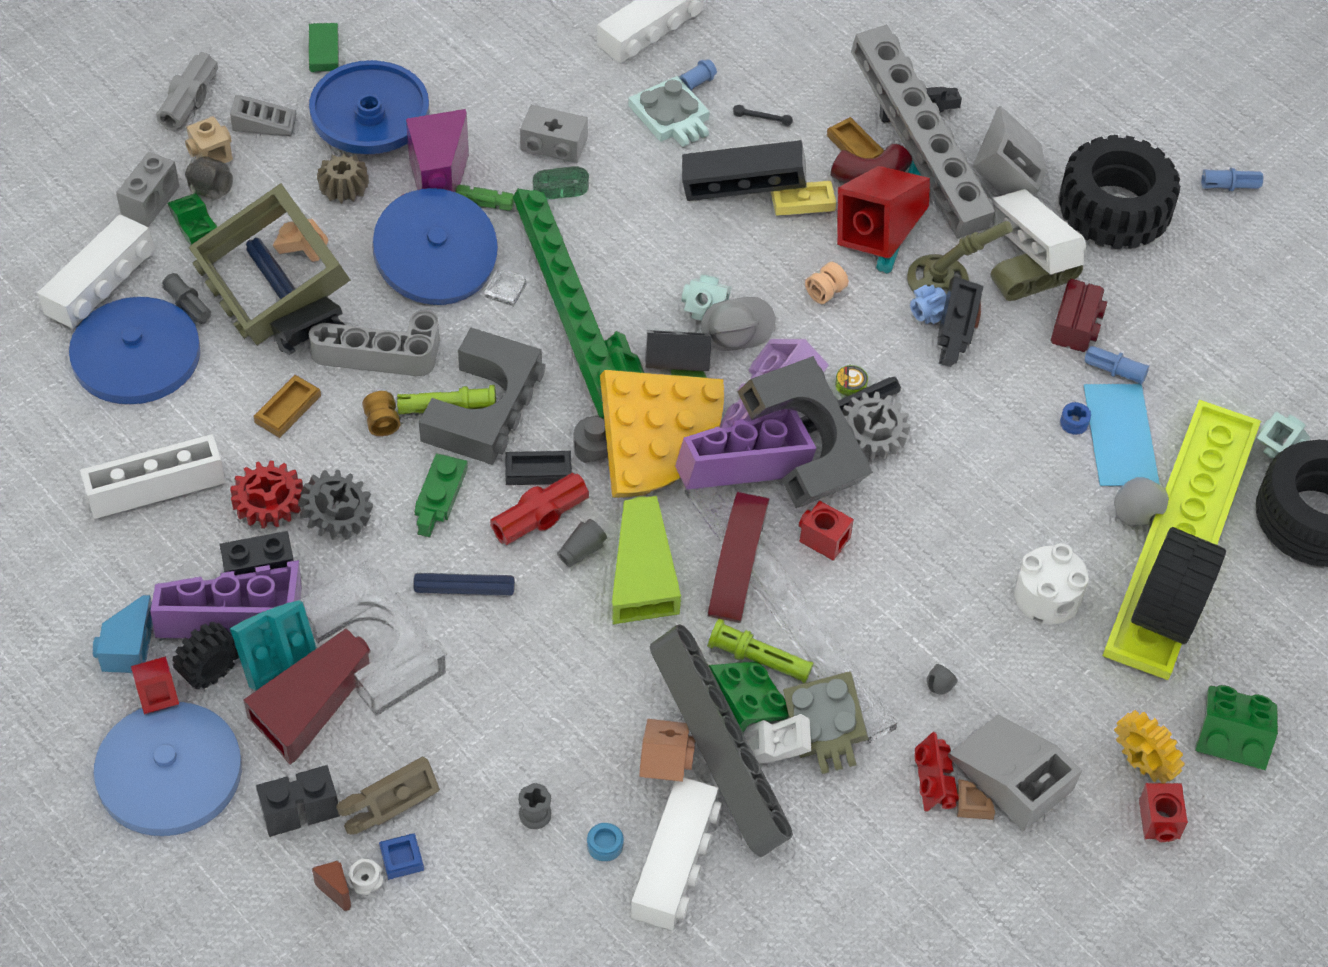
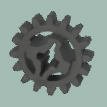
(320, 496)

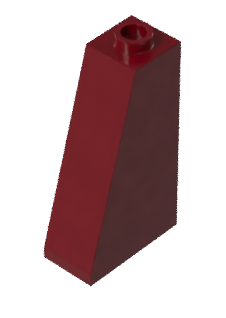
(307, 694)

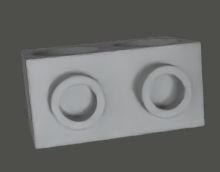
(148, 189)

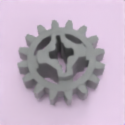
(887, 434)

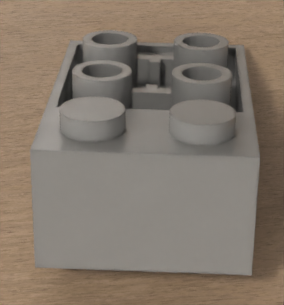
(1010, 156)
(1017, 769)

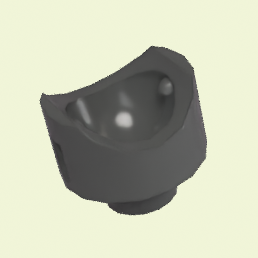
(590, 439)

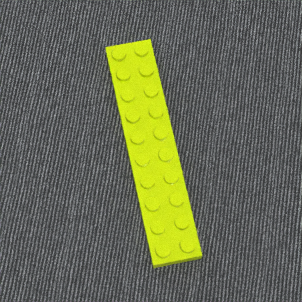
(1198, 503)

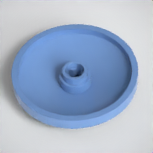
(168, 769)

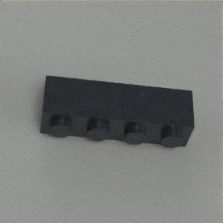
(744, 170)

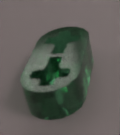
(561, 182)

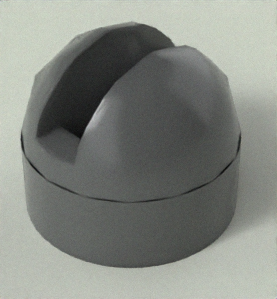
(941, 680)

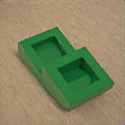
(191, 217)

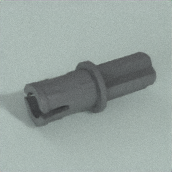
(186, 298)

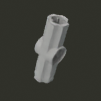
(187, 91)

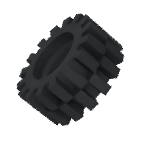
(206, 655)

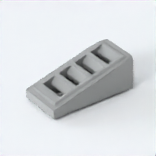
(246, 109)

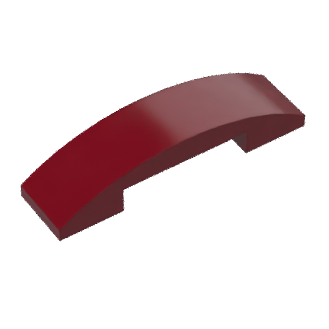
(738, 557)

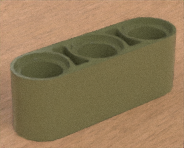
(1024, 277)

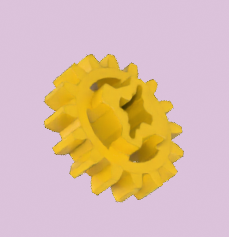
(1149, 746)

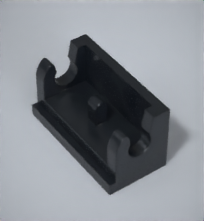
(295, 327)
(678, 350)

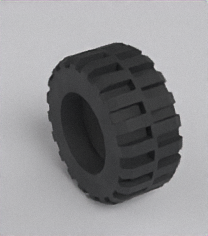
(1125, 165)

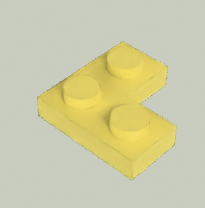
(812, 199)

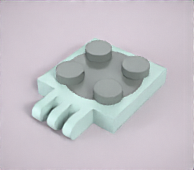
(671, 111)

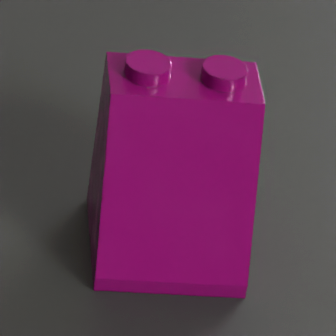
(438, 149)

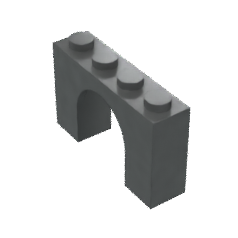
(805, 390)
(485, 431)

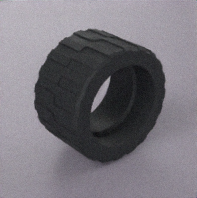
(1178, 585)

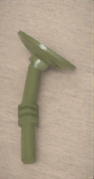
(941, 268)

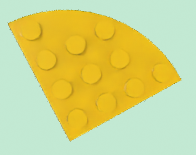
(647, 424)

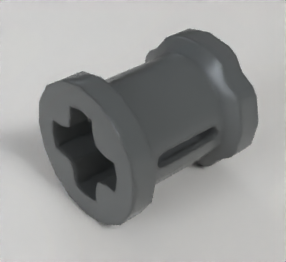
(532, 816)

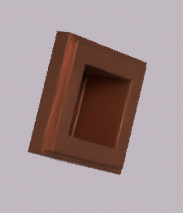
(332, 882)

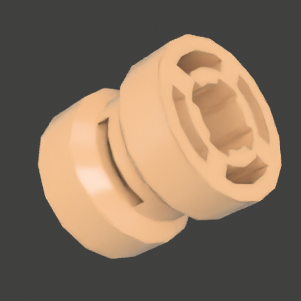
(824, 284)

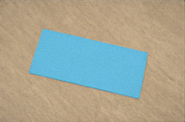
(1120, 433)

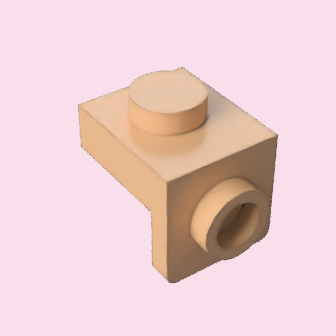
(292, 240)

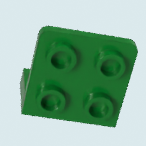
(750, 693)
(1238, 727)

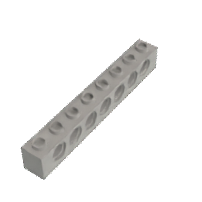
(911, 113)

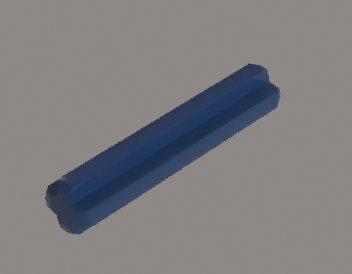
(269, 267)
(464, 584)

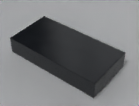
(536, 467)

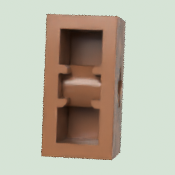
(666, 750)

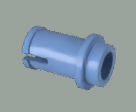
(703, 71)

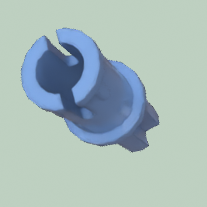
(1231, 179)
(1117, 364)

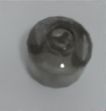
(209, 177)

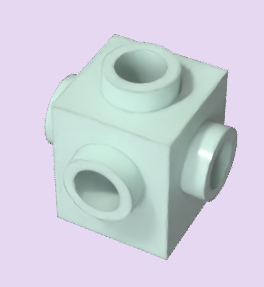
(693, 294)
(1277, 430)

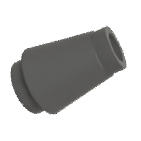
(584, 541)

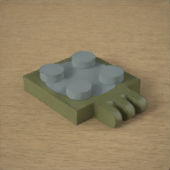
(833, 716)

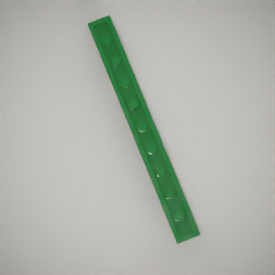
(565, 290)

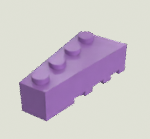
(745, 451)
(228, 600)

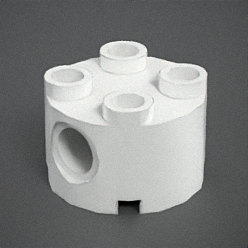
(1051, 584)

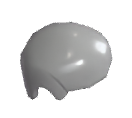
(1140, 500)

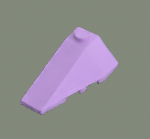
(774, 355)

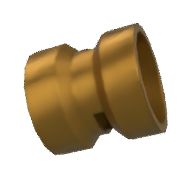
(381, 413)

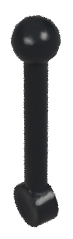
(739, 111)

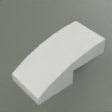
(779, 740)

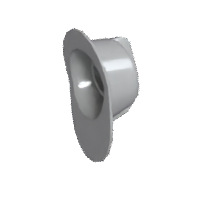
(739, 323)

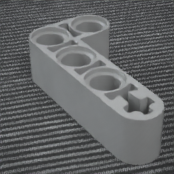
(379, 349)

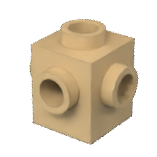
(209, 140)

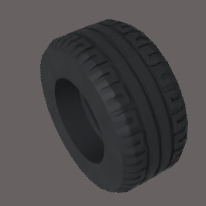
(1282, 512)

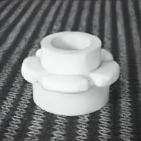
(362, 868)

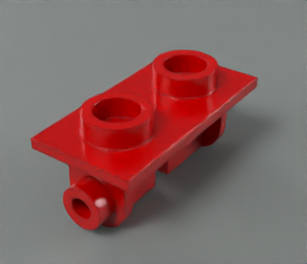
(932, 762)

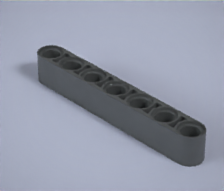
(721, 741)

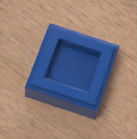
(401, 856)

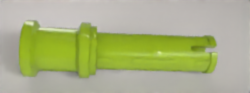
(463, 398)
(745, 646)

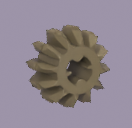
(342, 178)

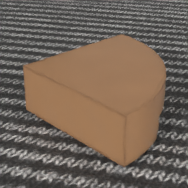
(973, 802)

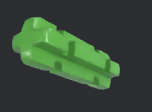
(487, 197)

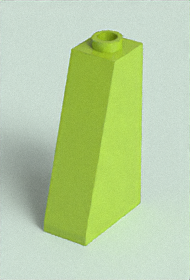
(644, 566)

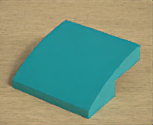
(273, 642)

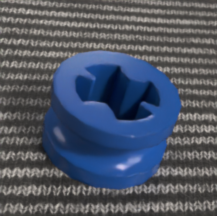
(1079, 410)

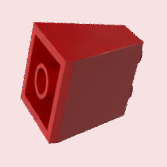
(880, 210)

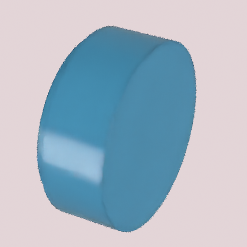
(605, 842)

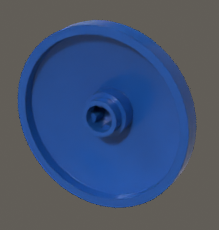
(367, 106)
(434, 246)
(134, 350)

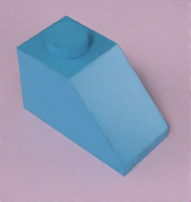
(125, 637)

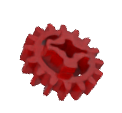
(266, 494)

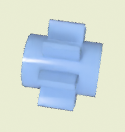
(928, 304)

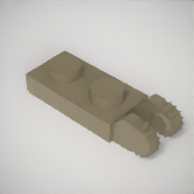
(389, 796)

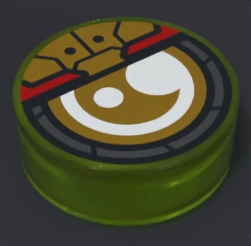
(851, 380)

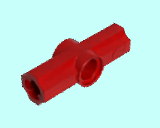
(539, 508)

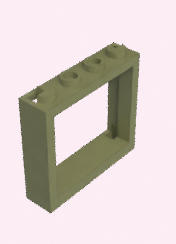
(241, 228)

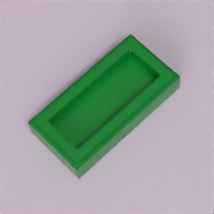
(323, 47)

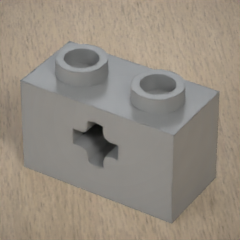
(554, 133)

